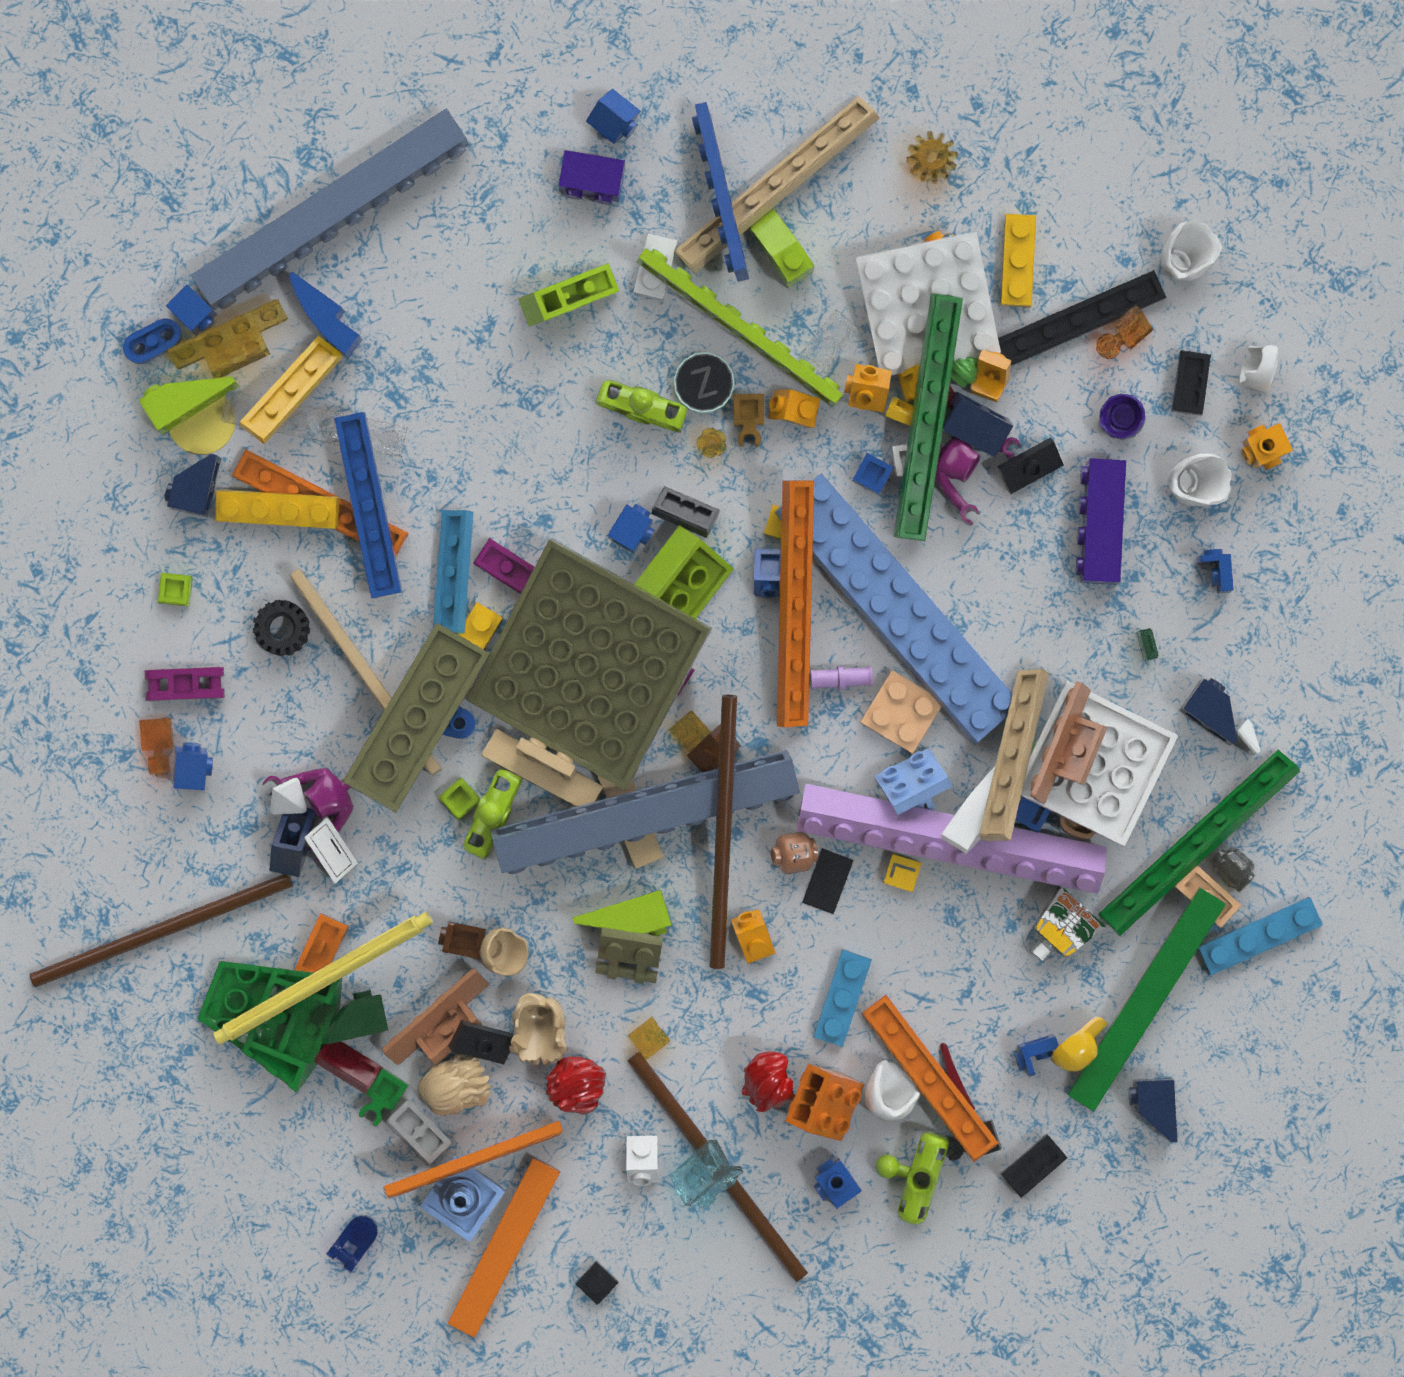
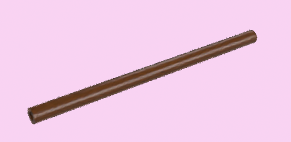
(723, 831)
(161, 930)
(736, 1192)

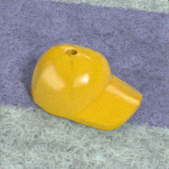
(1079, 1048)

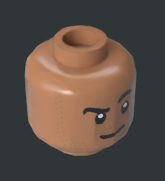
(794, 852)

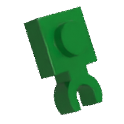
(385, 1093)

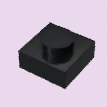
(597, 1282)

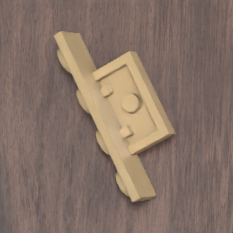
(542, 768)

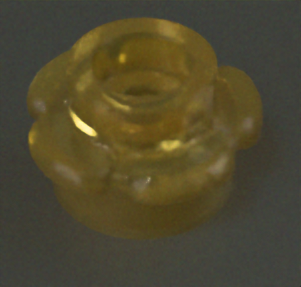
(715, 435)

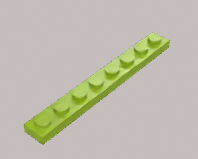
(730, 319)

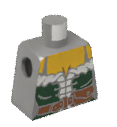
(1064, 926)

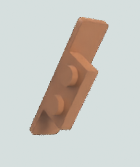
(1072, 746)
(438, 1022)

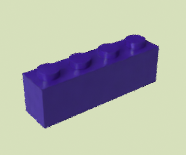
(1102, 521)

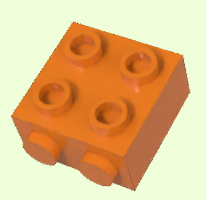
(824, 1102)

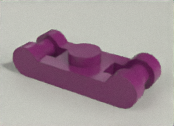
(184, 684)

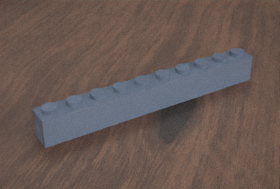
(330, 210)
(640, 813)

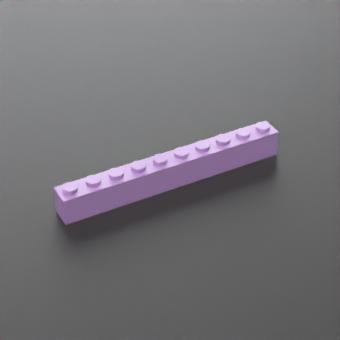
(919, 833)

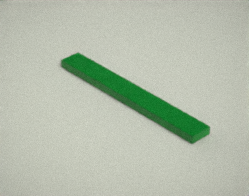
(928, 417)
(1199, 842)
(1147, 998)

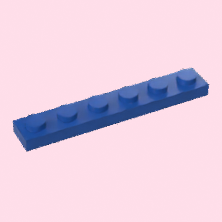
(722, 203)
(368, 505)

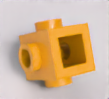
(868, 387)
(1275, 441)

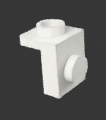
(642, 1160)

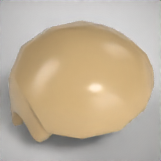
(504, 952)

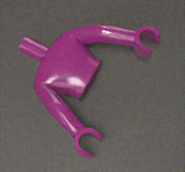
(958, 462)
(326, 795)

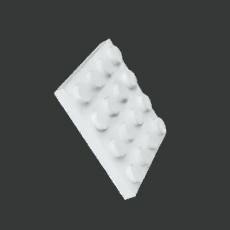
(899, 291)
(1120, 775)

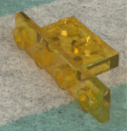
(231, 343)

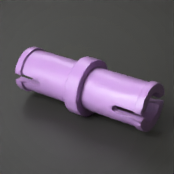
(841, 677)

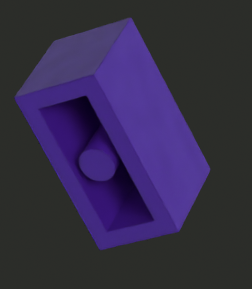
(591, 177)

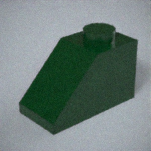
(357, 1018)

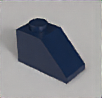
(194, 487)
(1211, 709)
(289, 844)
(1156, 1104)

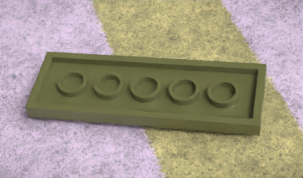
(416, 717)

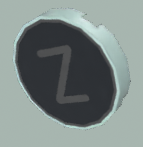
(704, 382)

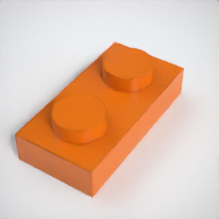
(322, 944)

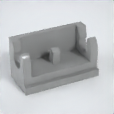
(418, 1132)

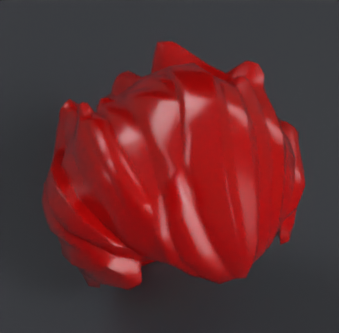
(768, 1081)
(576, 1085)

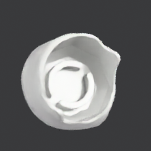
(1260, 368)

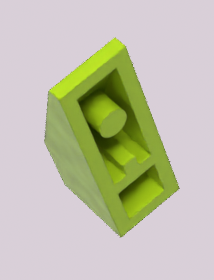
(782, 248)
(568, 294)
(179, 401)
(636, 915)

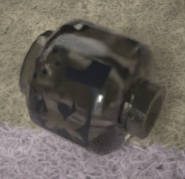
(1232, 869)

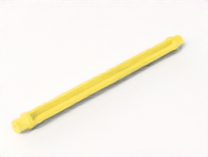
(323, 977)

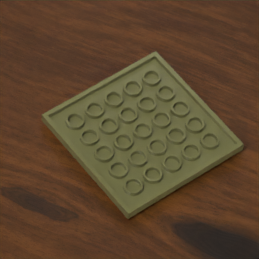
(588, 664)

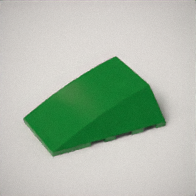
(284, 1042)

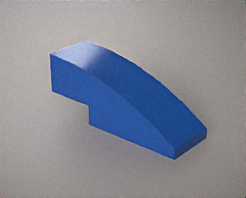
(325, 316)

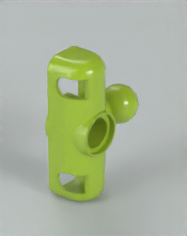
(641, 405)
(492, 813)
(914, 1193)

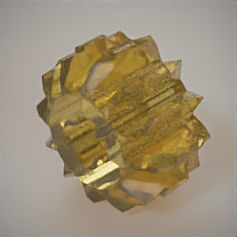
(938, 166)

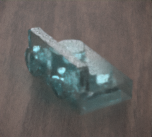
(704, 1175)

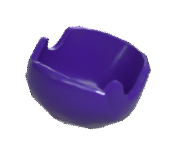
(1122, 416)

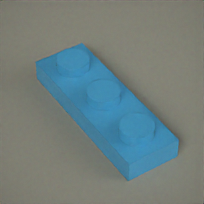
(842, 998)

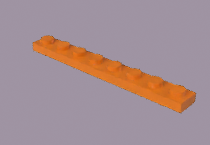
(795, 603)

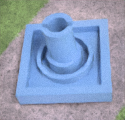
(913, 782)
(463, 1201)

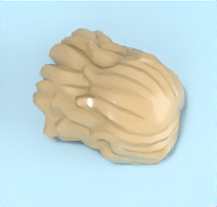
(538, 1030)
(455, 1085)

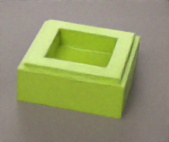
(175, 589)
(459, 798)

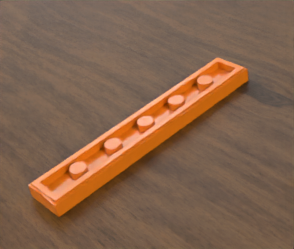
(274, 479)
(930, 1078)
(472, 1160)
(504, 1247)

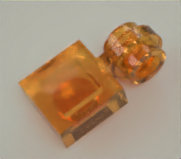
(1130, 331)
(156, 736)

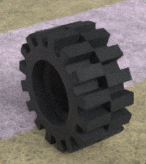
(264, 620)

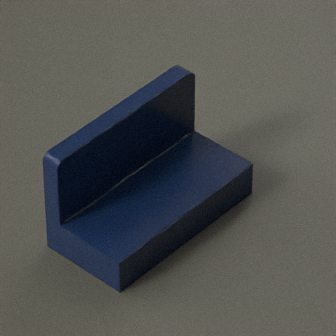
(977, 424)

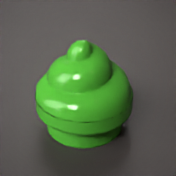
(964, 371)

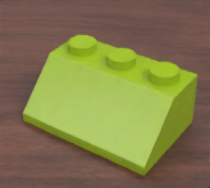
(685, 573)

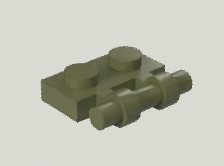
(629, 948)

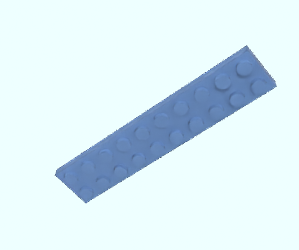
(905, 615)

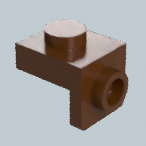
(706, 753)
(462, 939)

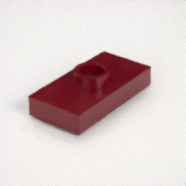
(348, 1065)

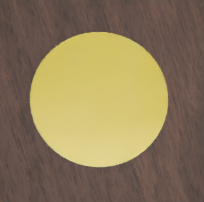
(204, 431)

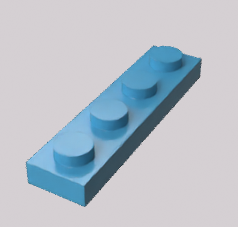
(453, 569)
(1260, 935)

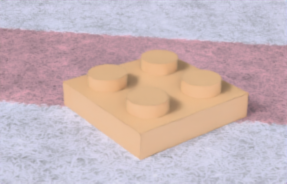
(901, 712)

